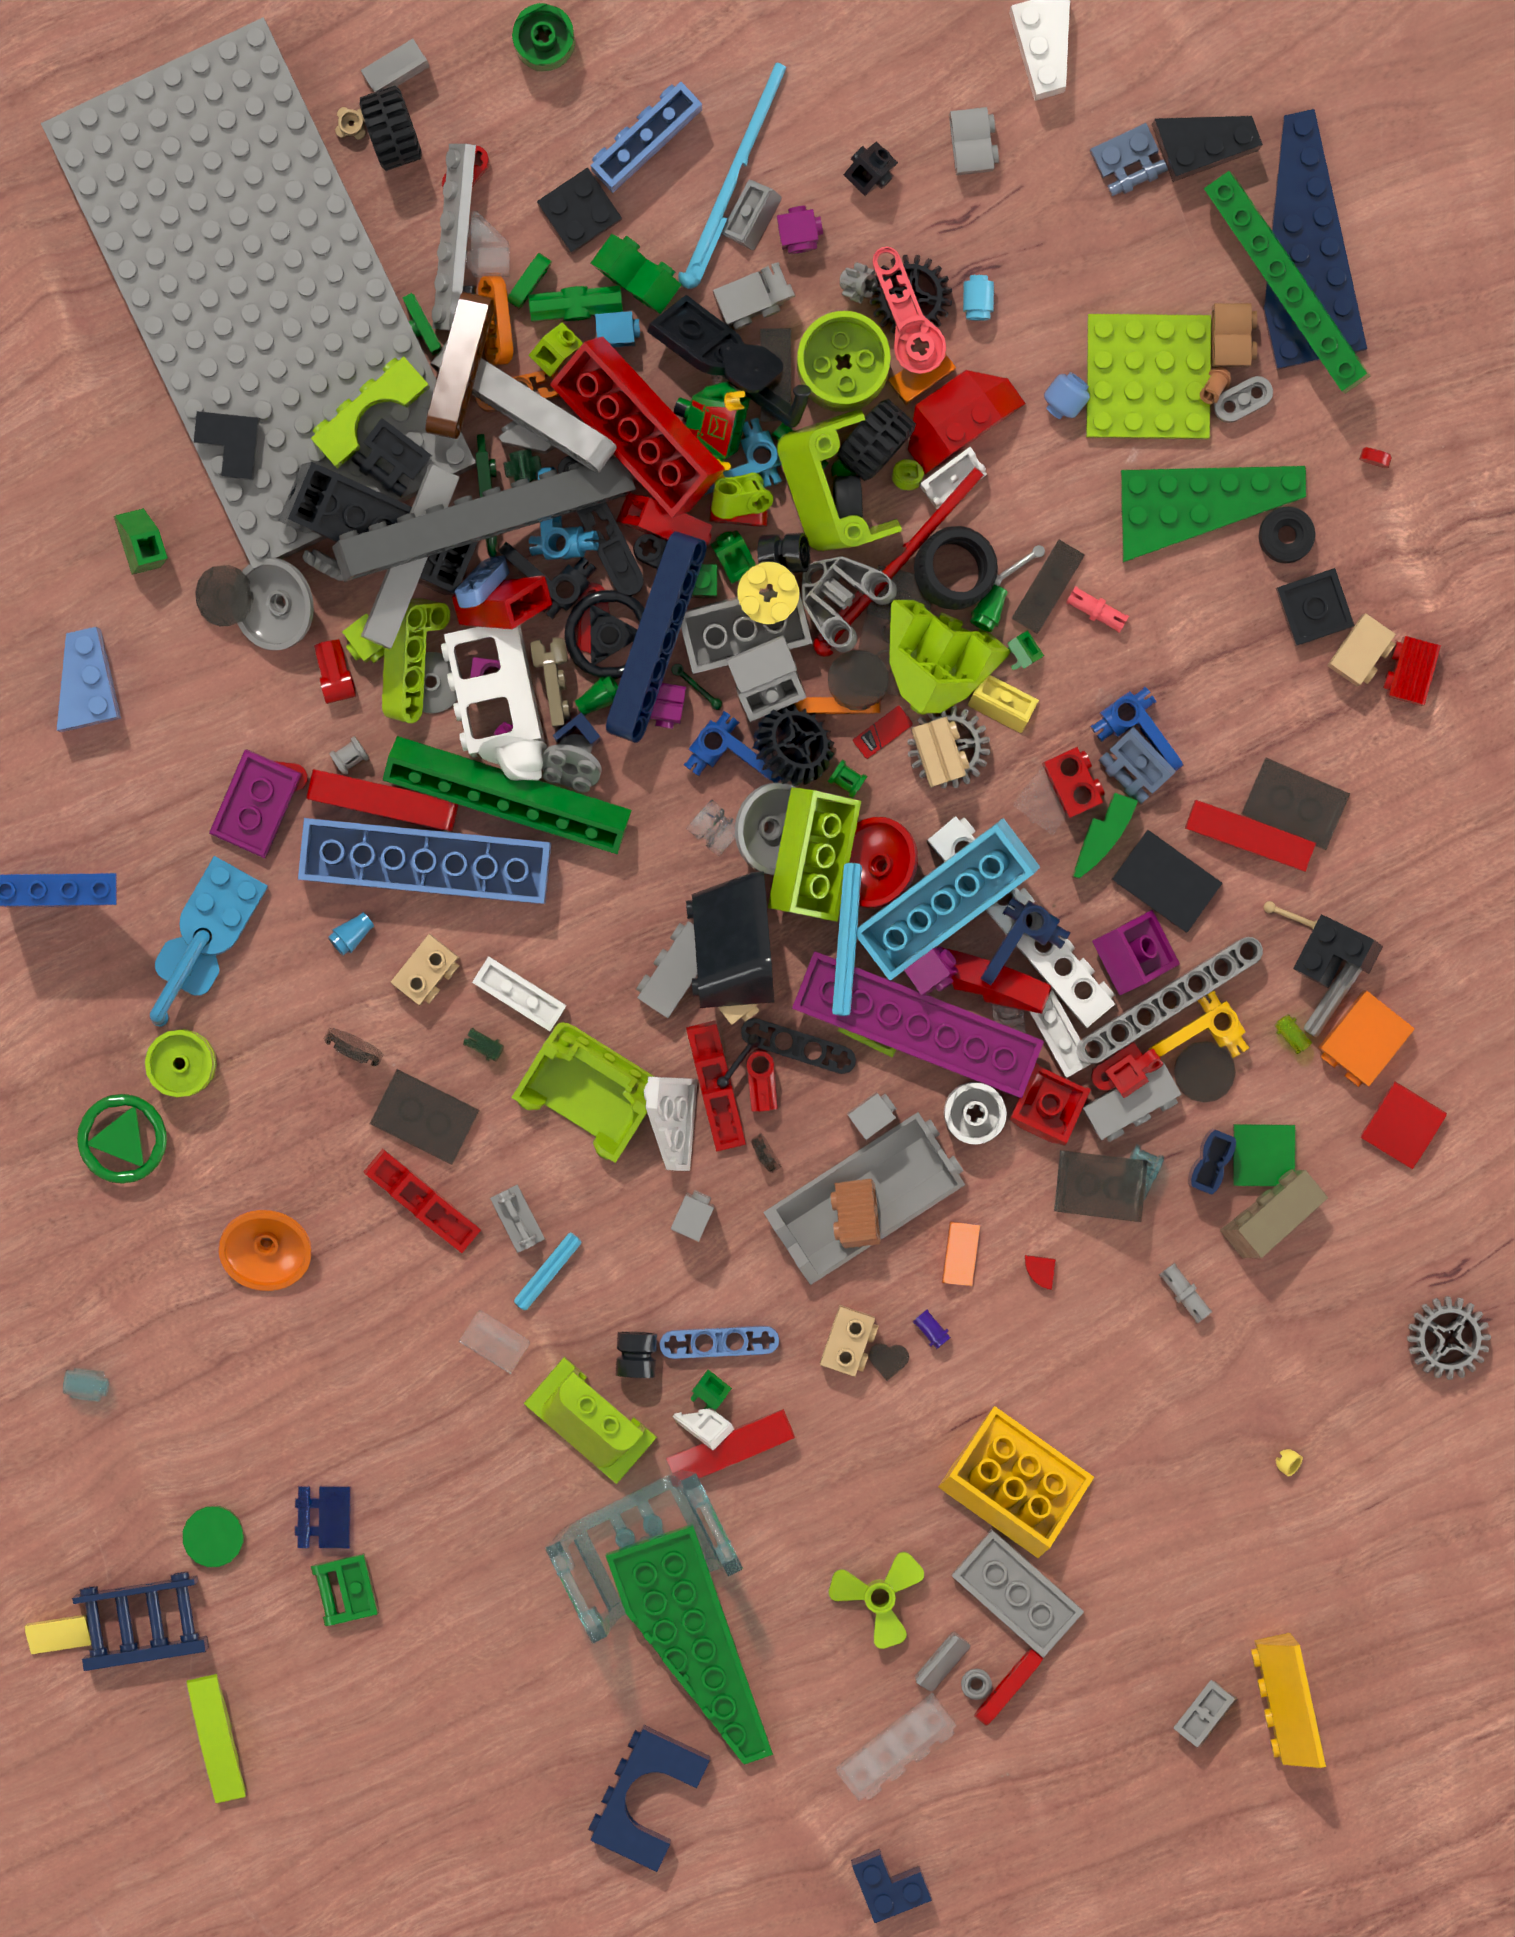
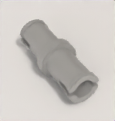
(1185, 1293)

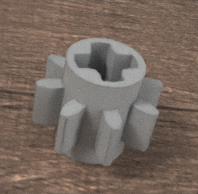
(857, 282)

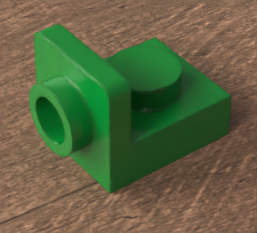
(733, 554)

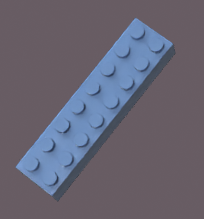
(424, 861)

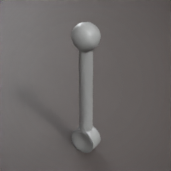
(1038, 551)

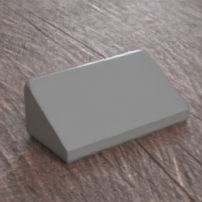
(751, 214)
(761, 664)
(942, 1661)

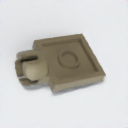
(554, 678)

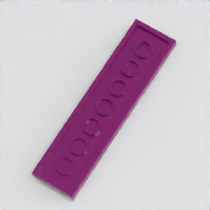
(923, 1027)

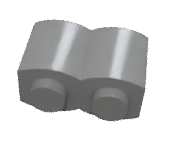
(972, 141)

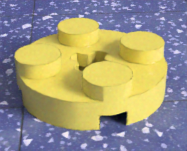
(783, 583)

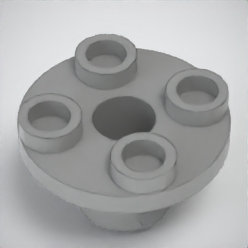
(571, 764)

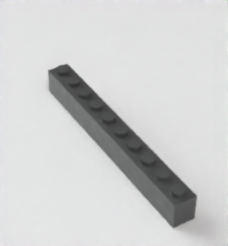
(479, 518)

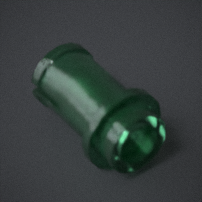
(485, 1045)

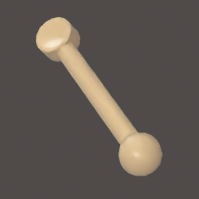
(1270, 907)

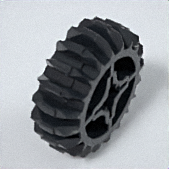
(924, 297)
(789, 760)

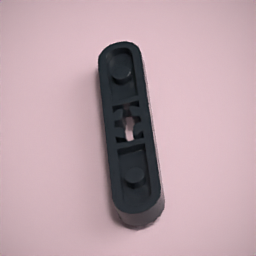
(615, 552)

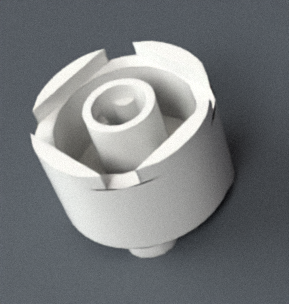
(989, 1103)

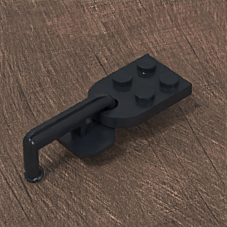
(720, 351)

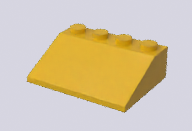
(1016, 1482)
(1288, 1701)

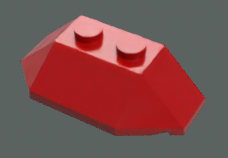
(959, 415)

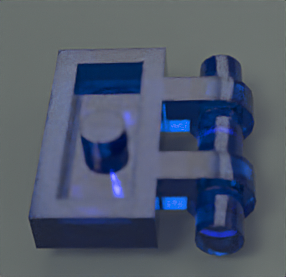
(334, 1517)

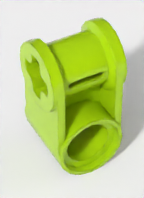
(738, 496)

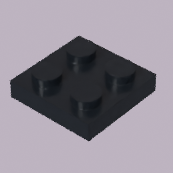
(579, 210)
(1315, 607)

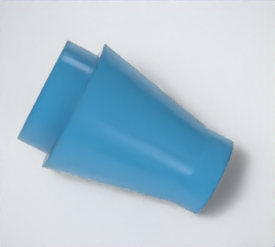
(350, 934)

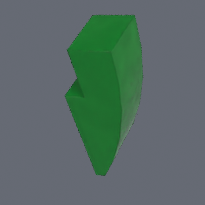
(1104, 834)

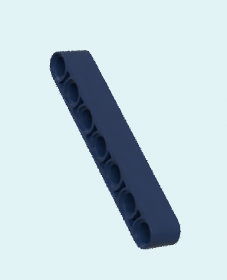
(656, 637)

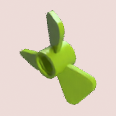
(902, 1574)

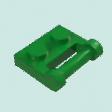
(354, 1587)

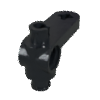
(575, 575)

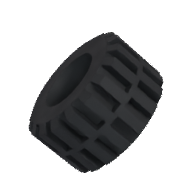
(390, 128)
(876, 439)

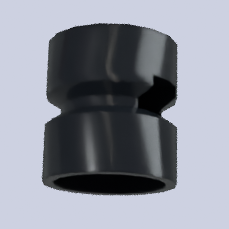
(790, 551)
(636, 1354)

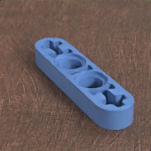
(719, 1342)

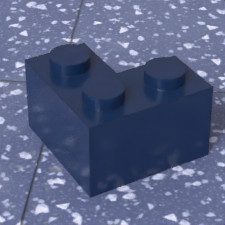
(887, 1894)

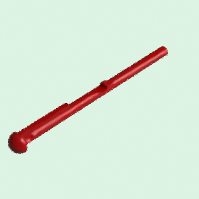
(861, 600)

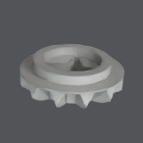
(323, 563)

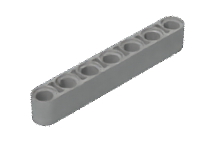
(539, 415)
(1183, 994)

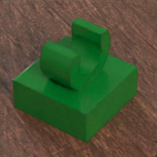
(1025, 650)
(710, 1390)

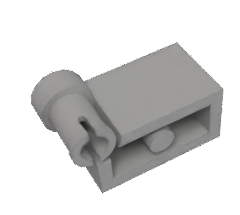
(753, 296)

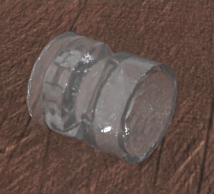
(713, 827)

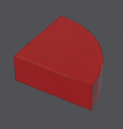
(1040, 1270)

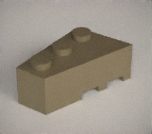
(1274, 1214)

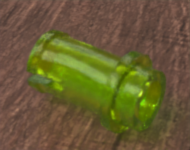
(1292, 1033)

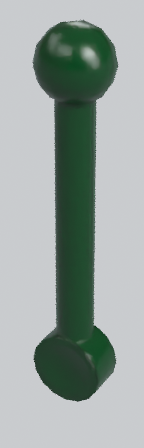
(678, 670)

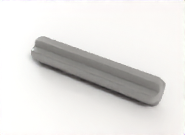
(1332, 999)

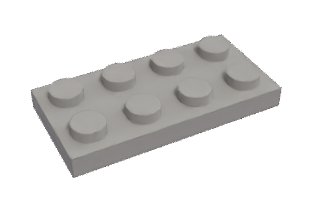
(1017, 1593)

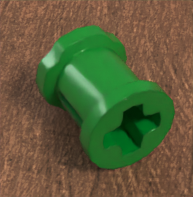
(847, 778)

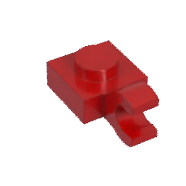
(1130, 1074)

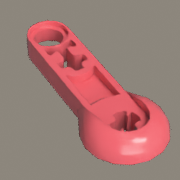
(909, 320)

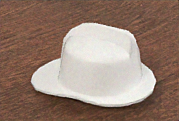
(516, 755)

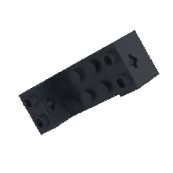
(336, 505)

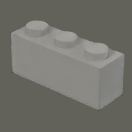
(673, 972)
(1113, 1112)

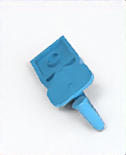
(218, 904)

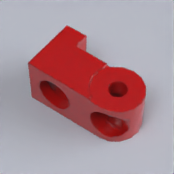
(1099, 1076)

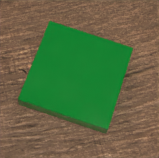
(1262, 1153)

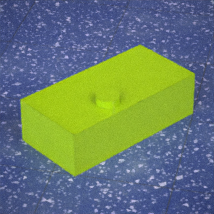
(813, 853)

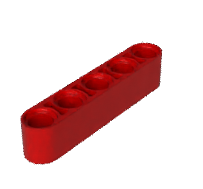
(382, 800)

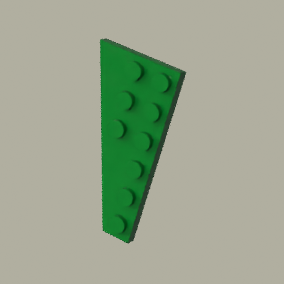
(1181, 504)

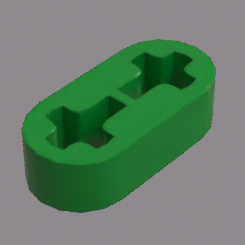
(529, 280)

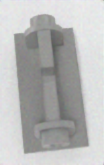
(517, 1218)

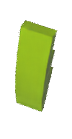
(216, 1738)

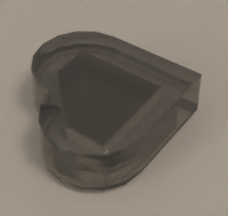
(765, 1153)
(888, 1359)

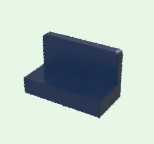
(583, 725)

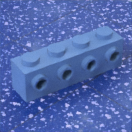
(646, 137)

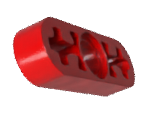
(1008, 1687)

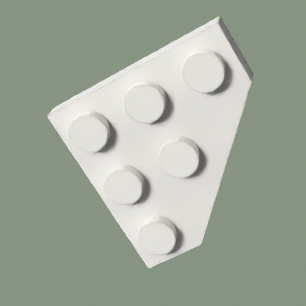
(672, 1116)

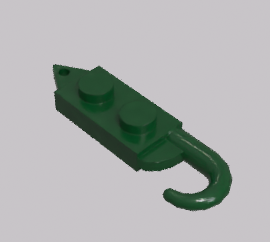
(486, 470)

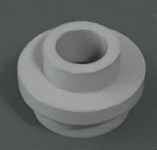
(983, 1691)

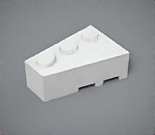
(1043, 43)

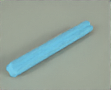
(847, 939)

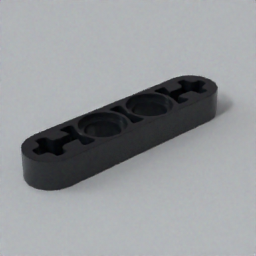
(800, 1040)

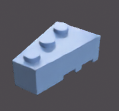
(86, 682)

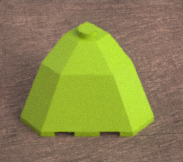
(937, 658)

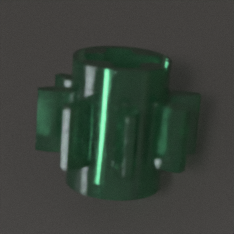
(522, 465)

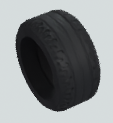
(980, 550)

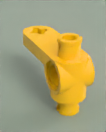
(1230, 1036)

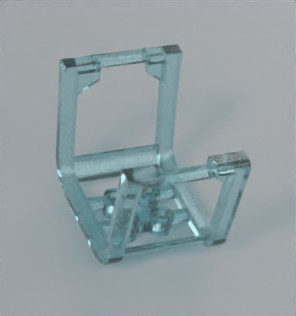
(688, 1495)

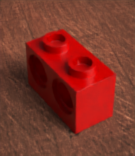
(1066, 785)

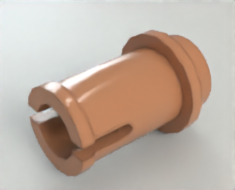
(1218, 381)

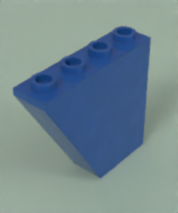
(58, 890)

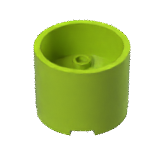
(842, 336)

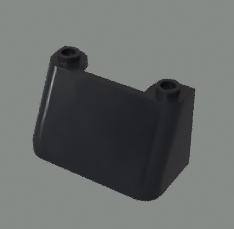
(732, 943)

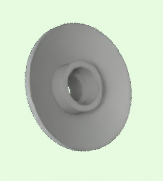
(439, 697)

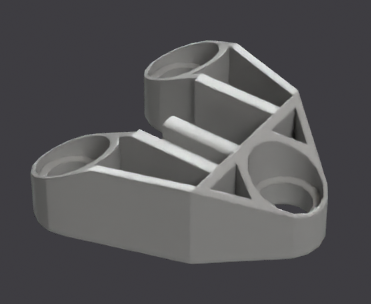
(859, 576)

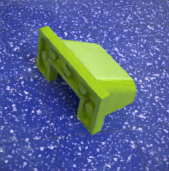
(589, 1421)

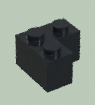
(1332, 944)

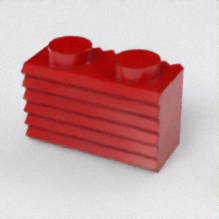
(1412, 670)

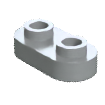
(1243, 400)

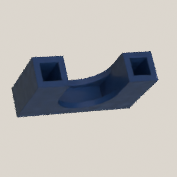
(649, 1754)

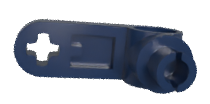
(1048, 931)

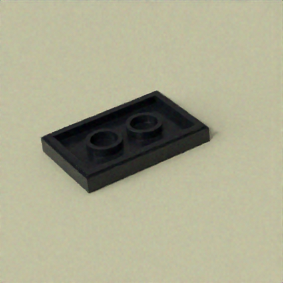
(1167, 881)

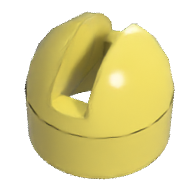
(1289, 1462)

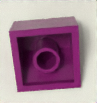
(1136, 952)

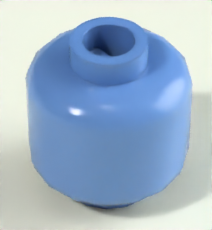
(1066, 395)

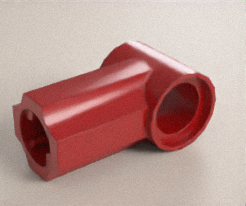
(336, 678)
(761, 1084)

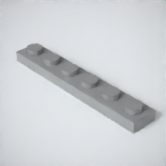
(454, 233)

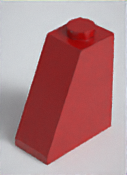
(651, 518)
(508, 604)

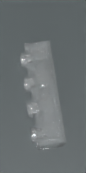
(896, 1747)

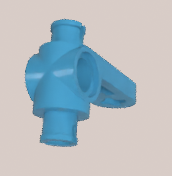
(754, 440)
(576, 539)

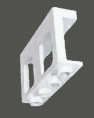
(511, 682)

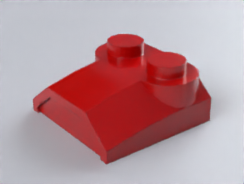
(1049, 1106)

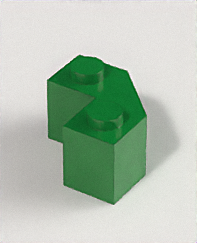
(627, 267)

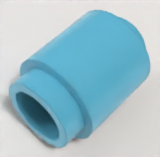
(978, 298)

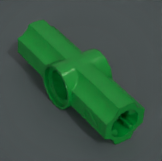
(575, 303)

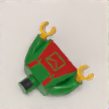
(716, 419)

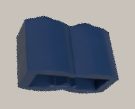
(1208, 1169)

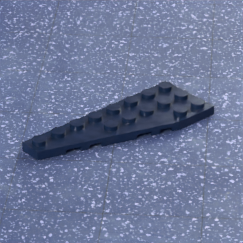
(1312, 236)

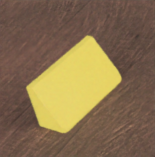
(1003, 703)
(58, 1634)

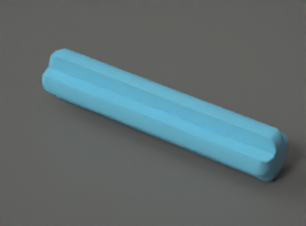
(547, 1271)

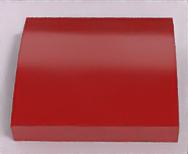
(1403, 1125)

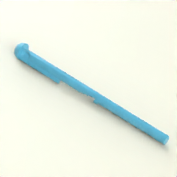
(716, 221)

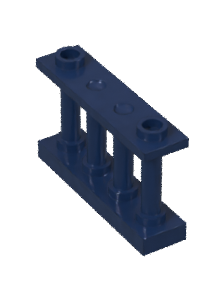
(159, 1646)

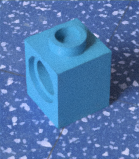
(618, 328)

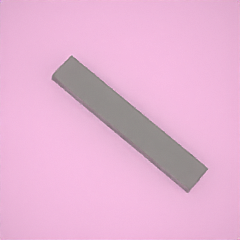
(402, 580)

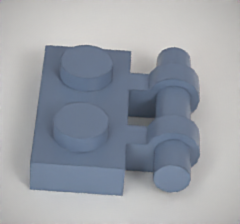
(1124, 151)
(1141, 761)

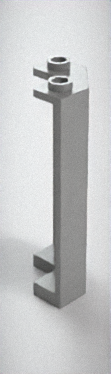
(908, 1177)

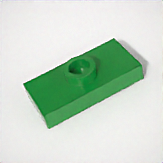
(421, 325)

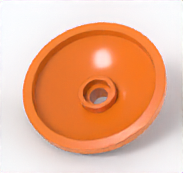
(260, 1262)

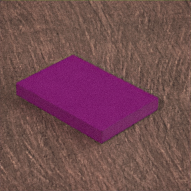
(255, 803)

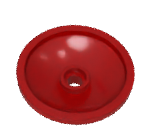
(881, 842)

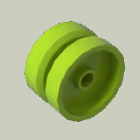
(164, 1071)

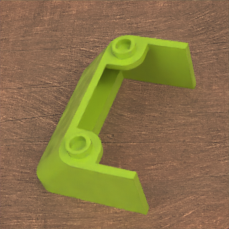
(800, 458)

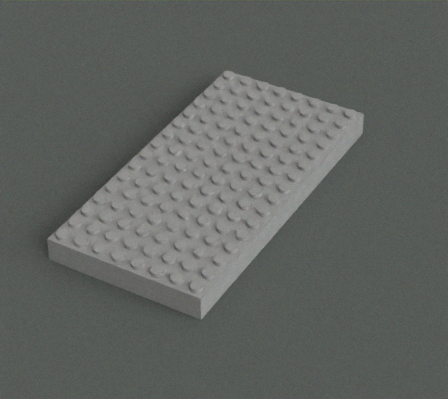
(245, 268)

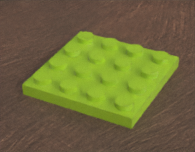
(1148, 376)

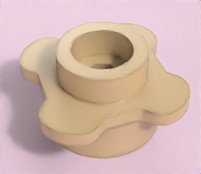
(343, 129)

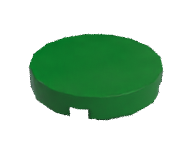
(213, 1536)

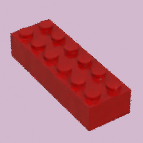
(645, 430)

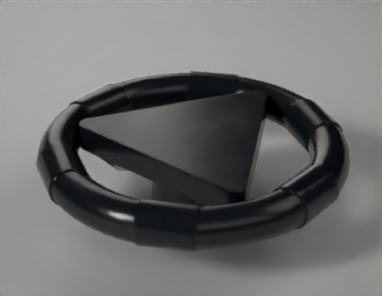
(606, 630)

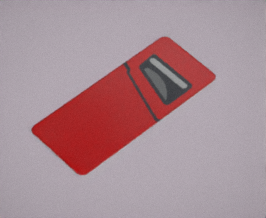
(882, 732)

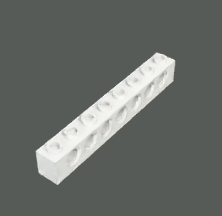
(1085, 1010)

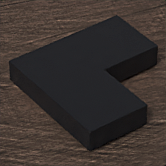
(237, 436)

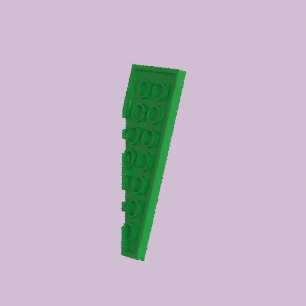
(679, 1613)

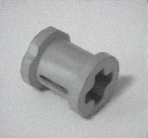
(349, 755)

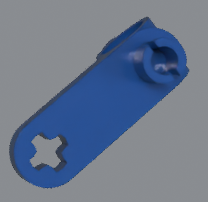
(1114, 725)
(704, 756)

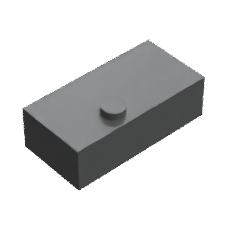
(725, 630)

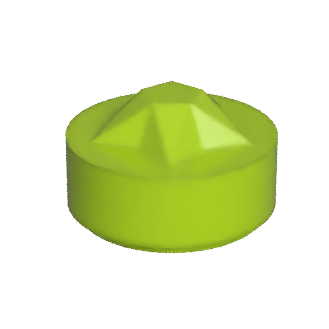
(907, 474)

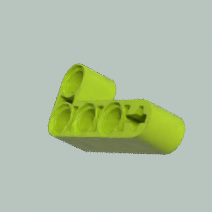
(406, 660)

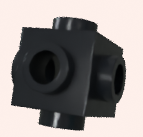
(871, 168)

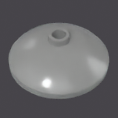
(270, 621)
(762, 805)

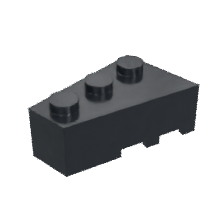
(1204, 142)

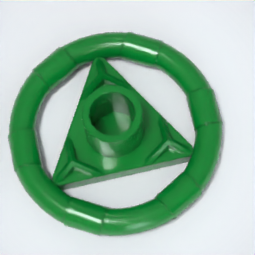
(121, 1138)

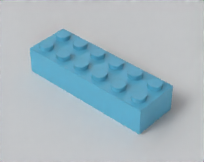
(947, 899)

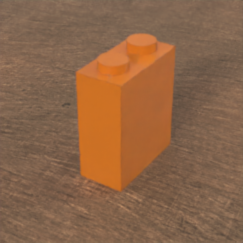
(1365, 1039)

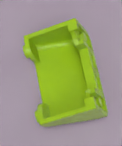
(587, 1087)

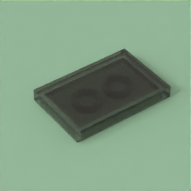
(1295, 803)
(424, 1116)
(1100, 1186)

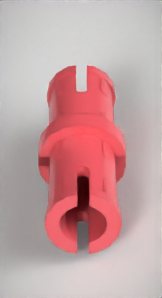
(1097, 609)

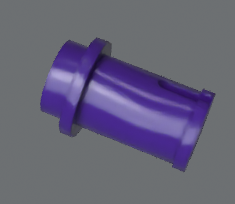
(931, 1329)

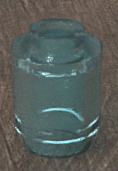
(85, 1384)

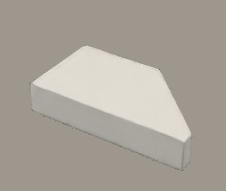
(706, 1426)

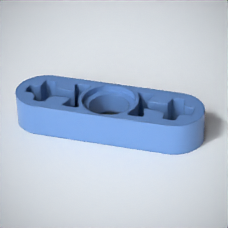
(482, 582)

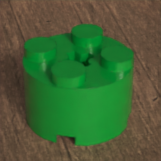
(551, 21)

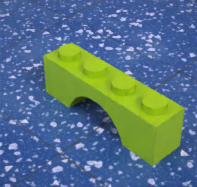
(397, 385)

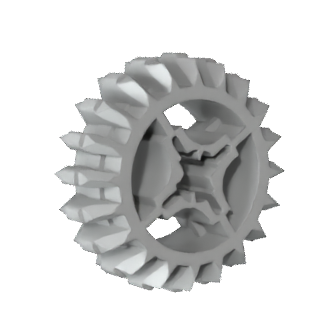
(974, 742)
(1457, 1326)

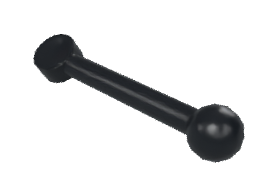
(753, 1041)

